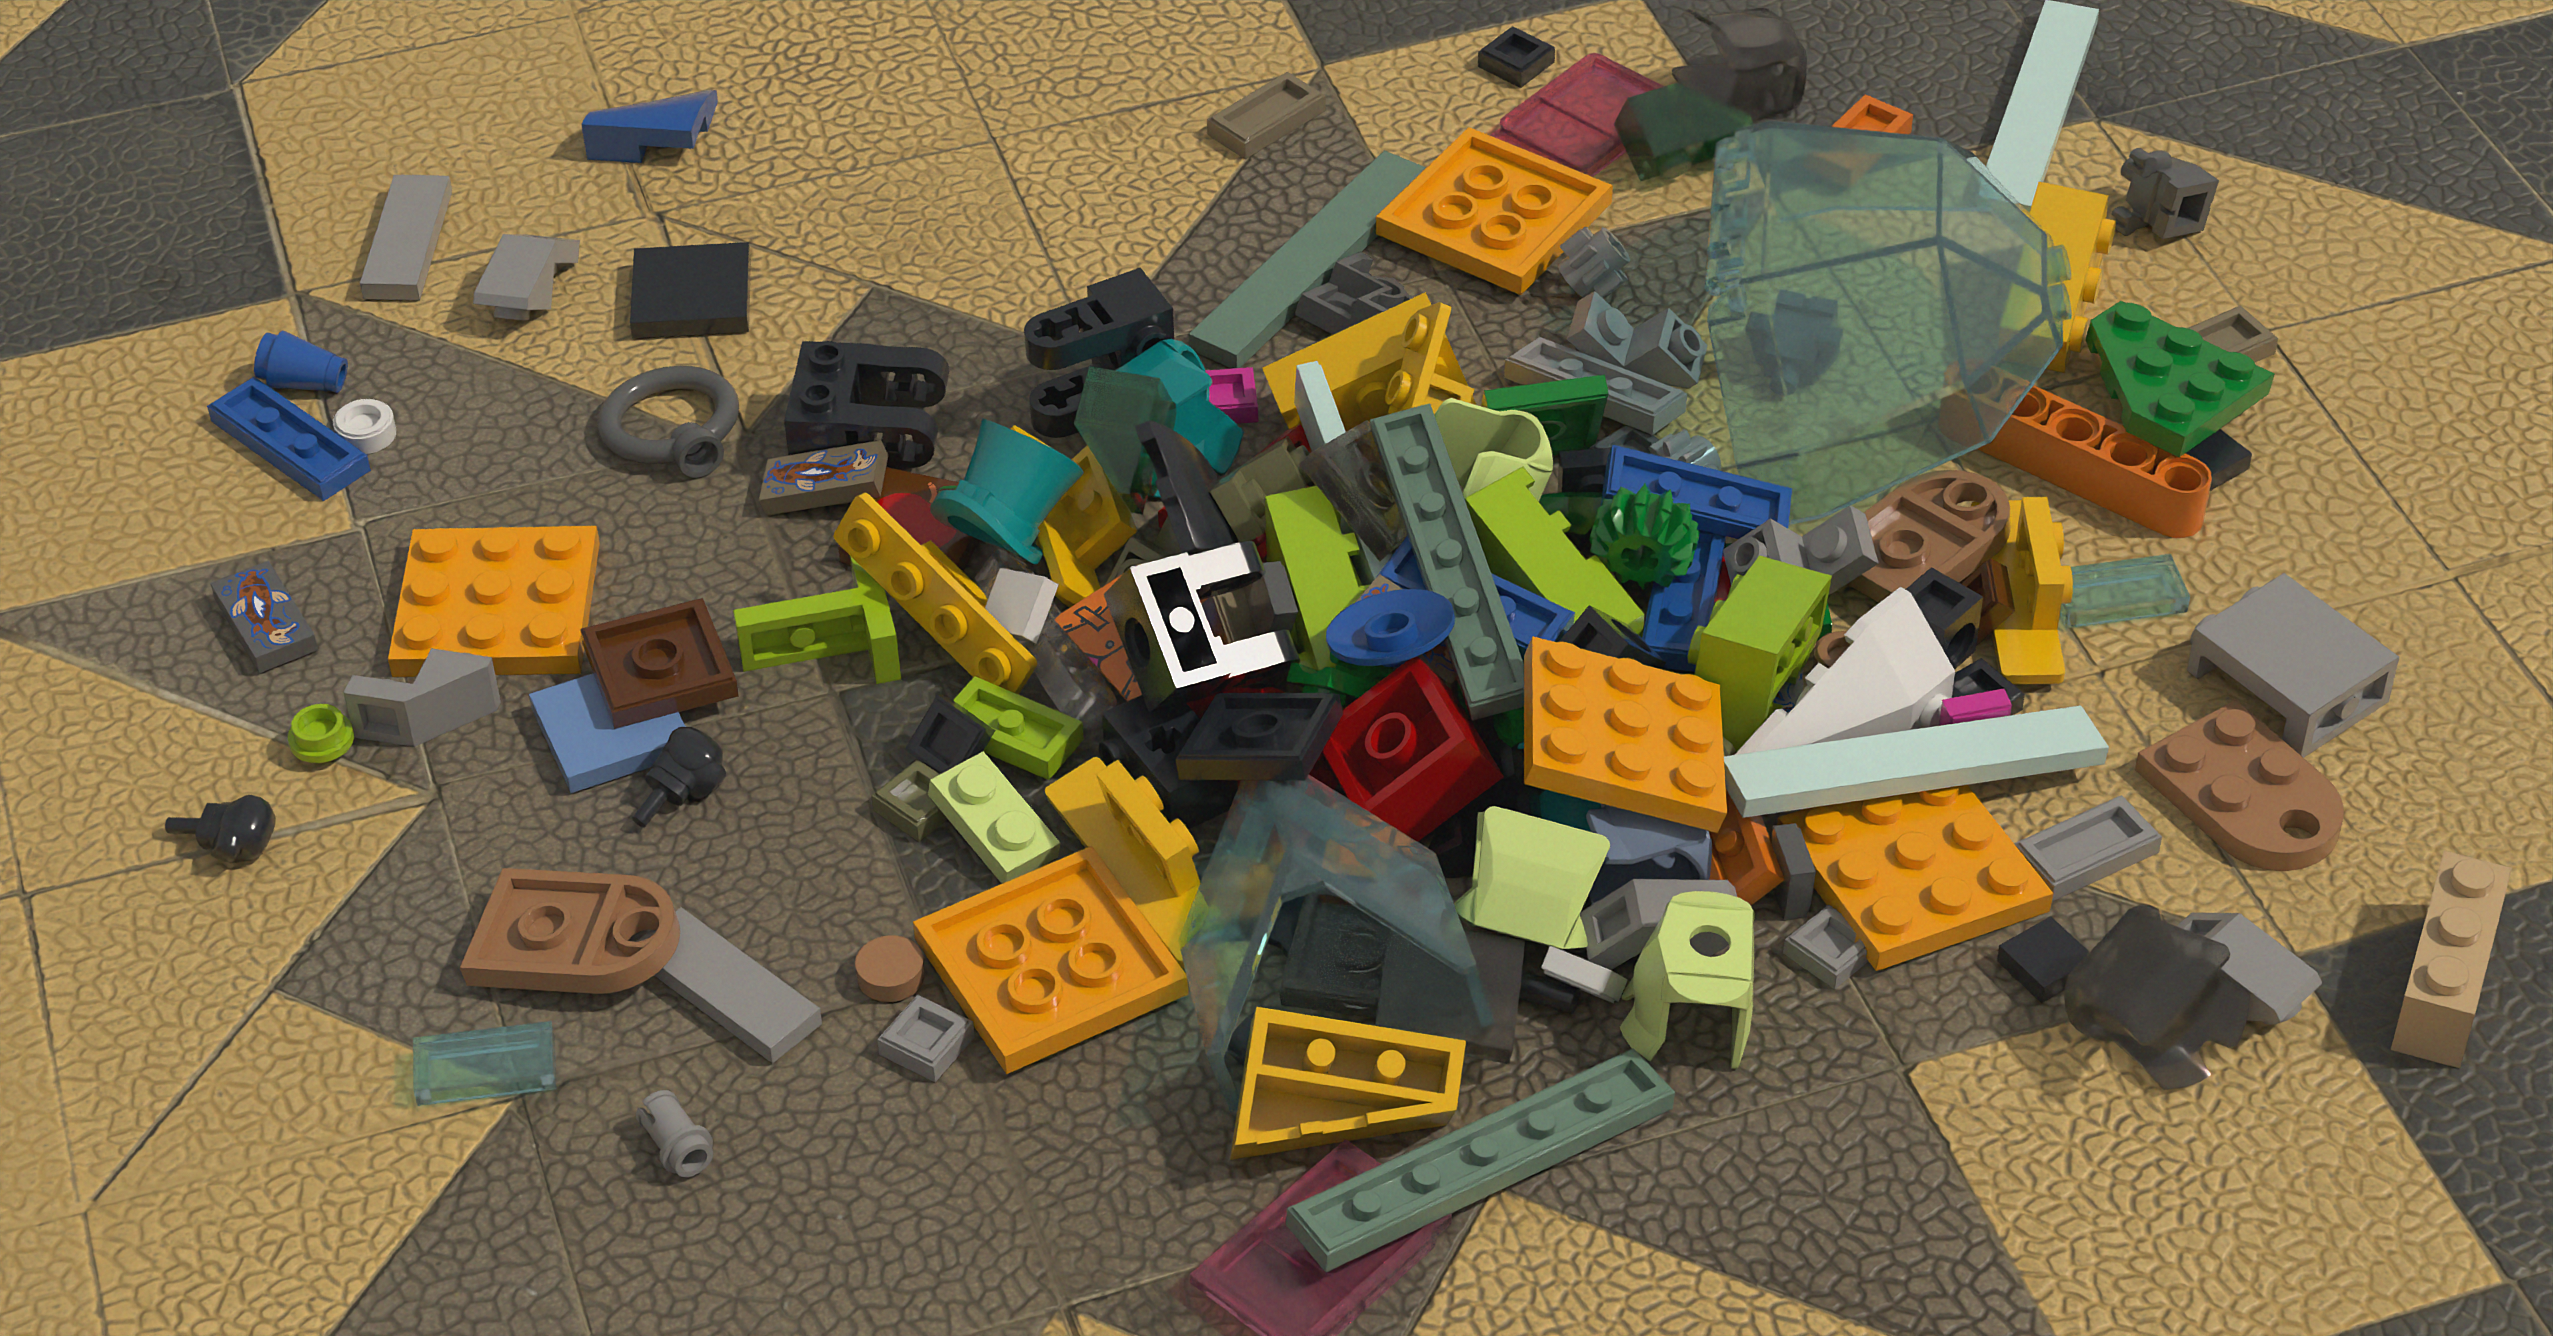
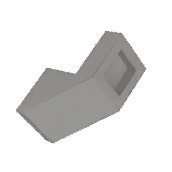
(523, 274)
(1656, 349)
(1835, 547)
(444, 696)
(1628, 916)
(2258, 965)

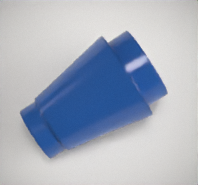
(297, 364)

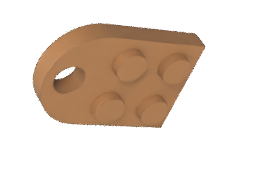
(1925, 528)
(2246, 789)
(571, 932)

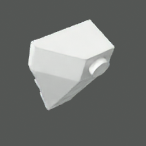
(1879, 685)

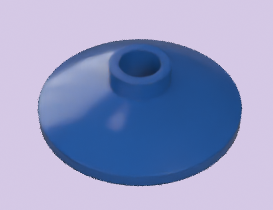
(1390, 627)

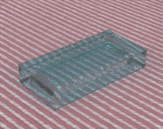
(2125, 591)
(484, 1063)

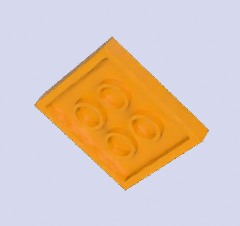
(1493, 210)
(498, 597)
(1623, 734)
(1918, 871)
(1050, 959)

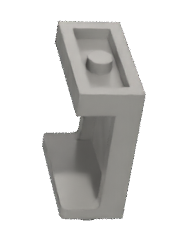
(2297, 660)

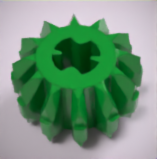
(1644, 536)

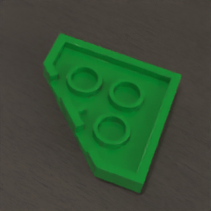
(2170, 378)

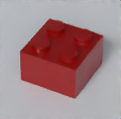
(1410, 751)

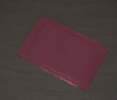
(1576, 115)
(1276, 1283)

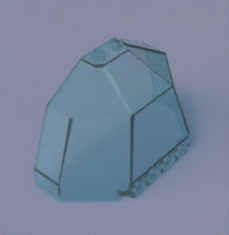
(1870, 306)

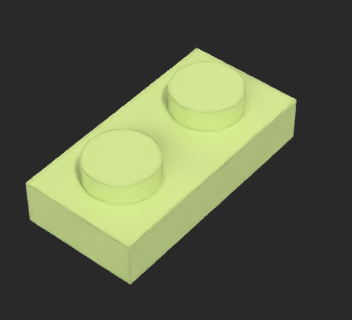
(993, 818)

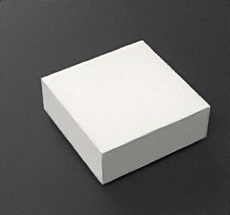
(1021, 603)
(1583, 975)

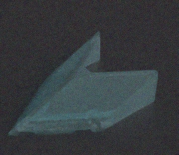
(1288, 844)

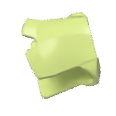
(1493, 444)
(1531, 878)
(1676, 973)

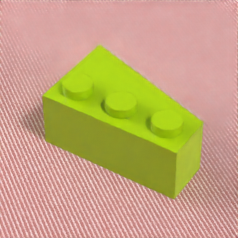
(1308, 541)
(1536, 554)
(1759, 641)

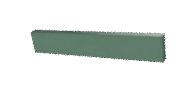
(1304, 262)
(1451, 559)
(1478, 1159)

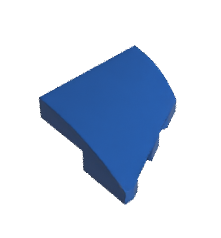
(627, 130)

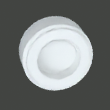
(366, 425)

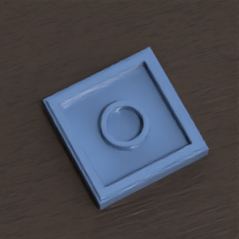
(585, 739)

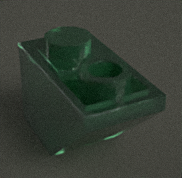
(1674, 129)
(1107, 420)

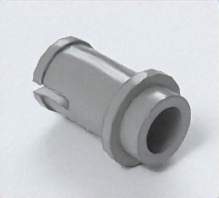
(682, 1145)

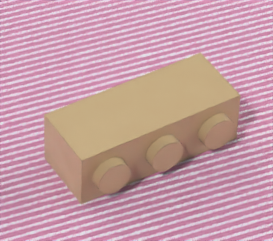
(2451, 959)

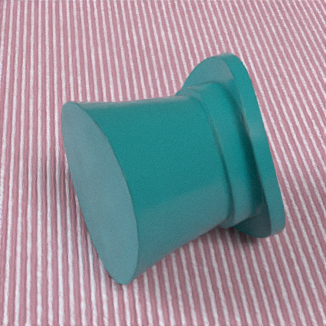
(1007, 490)

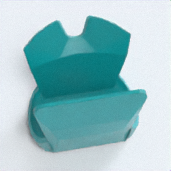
(1188, 387)

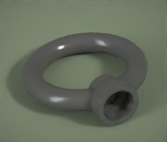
(691, 446)

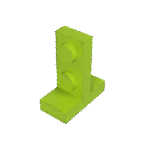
(822, 628)

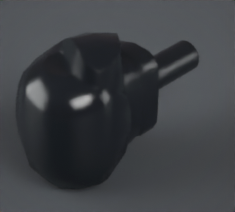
(685, 768)
(230, 829)

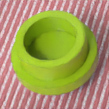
(320, 734)

